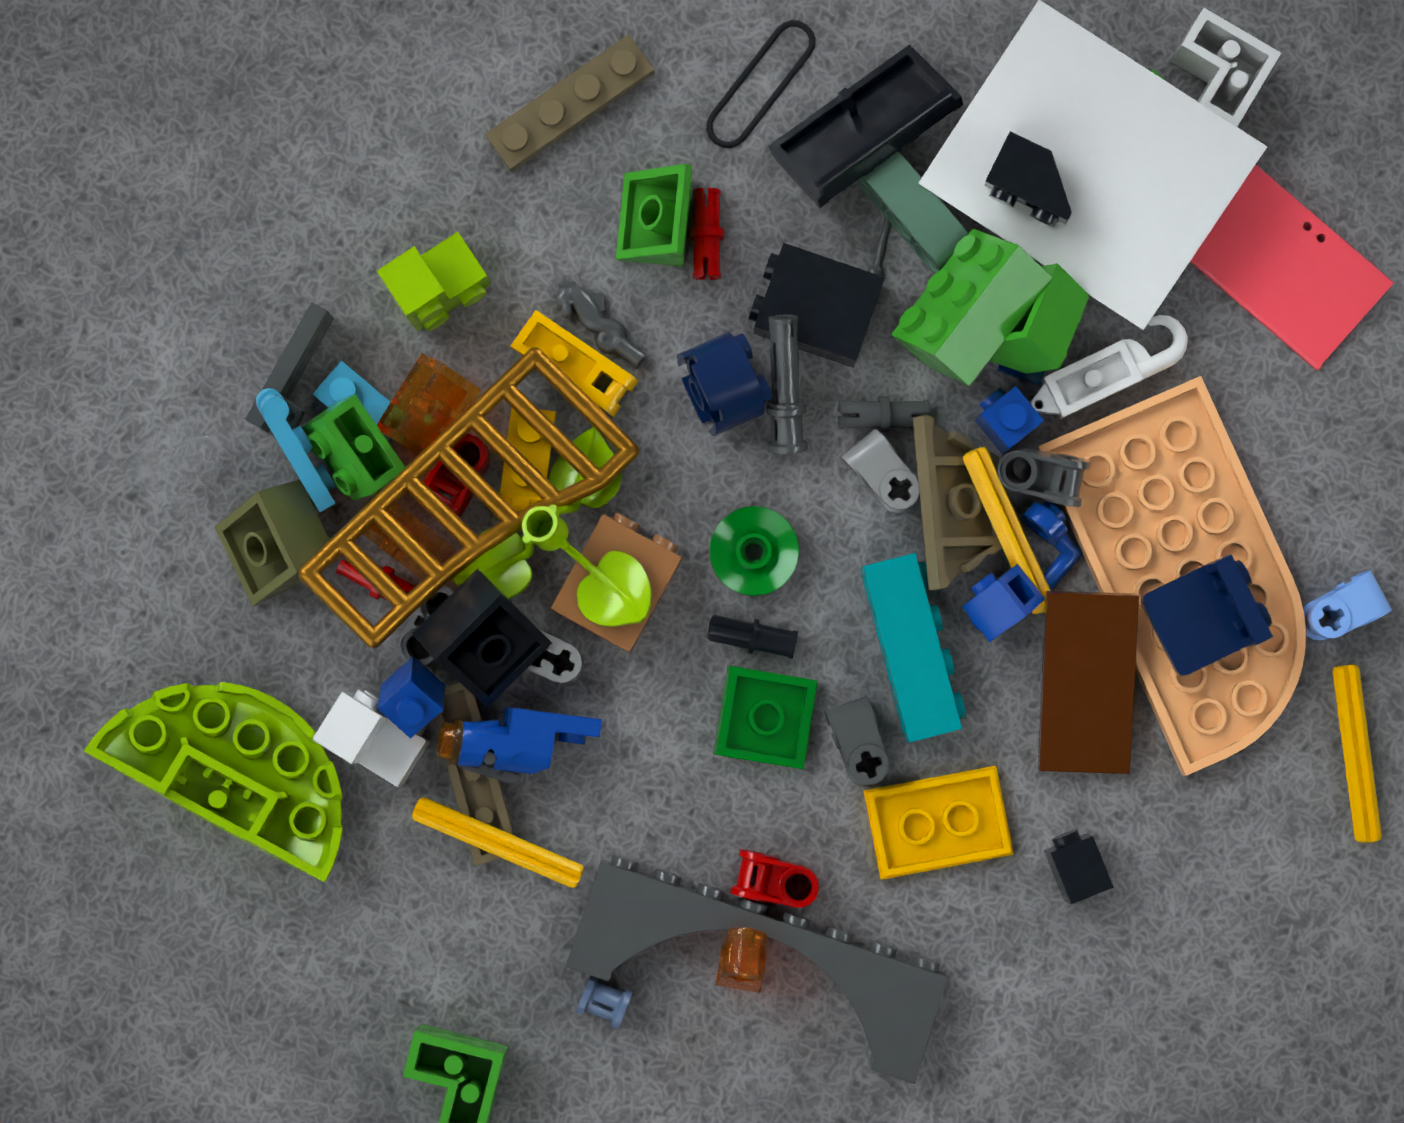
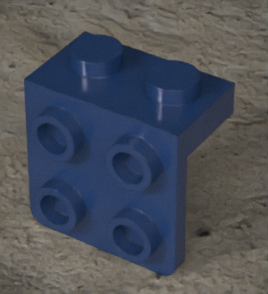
(1207, 615)

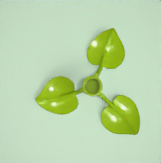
(614, 591)

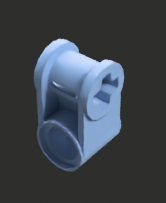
(1349, 607)

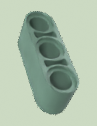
(913, 211)

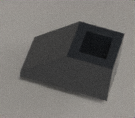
(1029, 176)

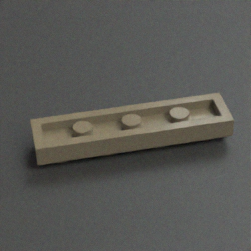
(569, 103)
(475, 793)

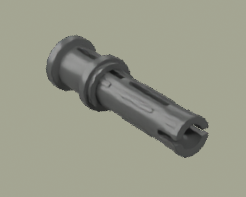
(786, 406)

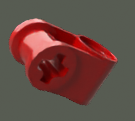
(443, 479)
(771, 879)

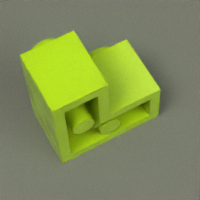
(435, 281)

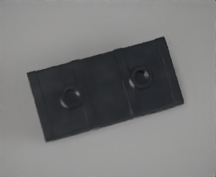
(865, 125)

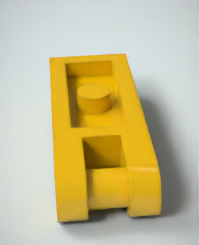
(576, 360)

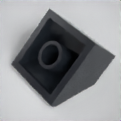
(481, 638)

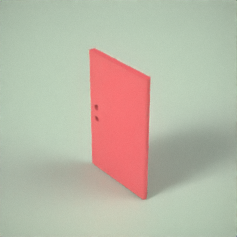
(1284, 272)

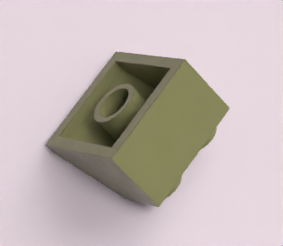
(272, 539)

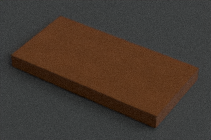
(1088, 682)

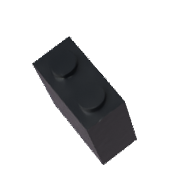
(826, 295)

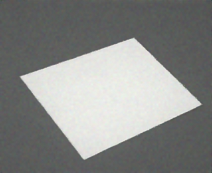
(1132, 152)

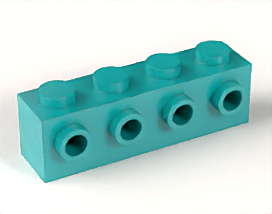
(911, 647)

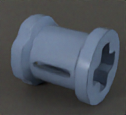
(604, 1001)

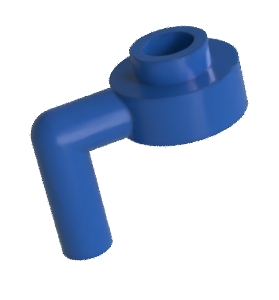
(1048, 524)

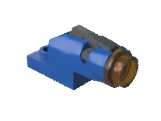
(515, 747)

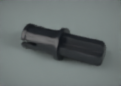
(752, 636)

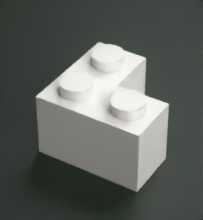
(1226, 60)
(367, 737)

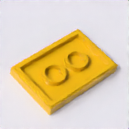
(938, 822)

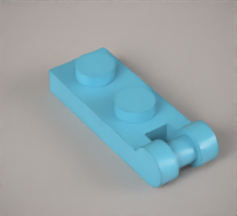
(295, 446)

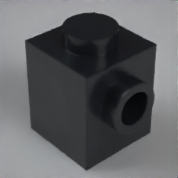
(1077, 866)

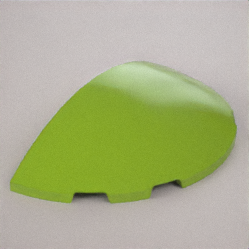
(234, 764)

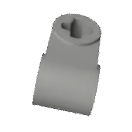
(880, 466)

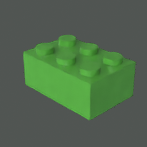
(971, 306)

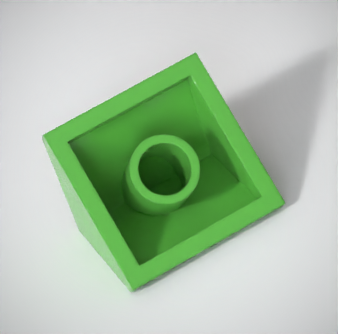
(655, 215)

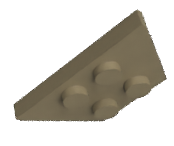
(952, 514)

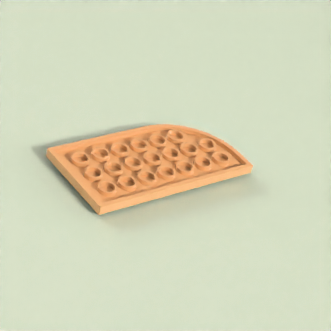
(1159, 505)

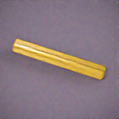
(1004, 518)
(1357, 753)
(497, 842)

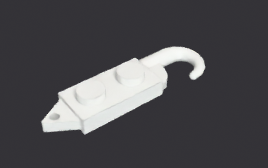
(1107, 372)

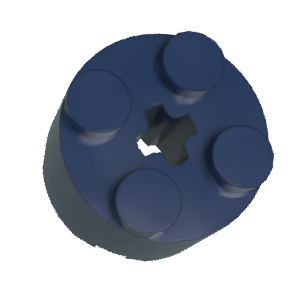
(724, 382)

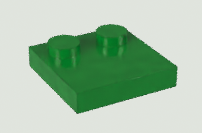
(765, 717)

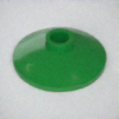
(758, 527)

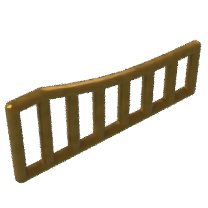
(473, 546)

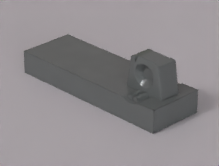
(294, 362)

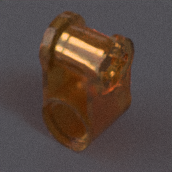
(742, 960)

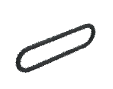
(709, 126)

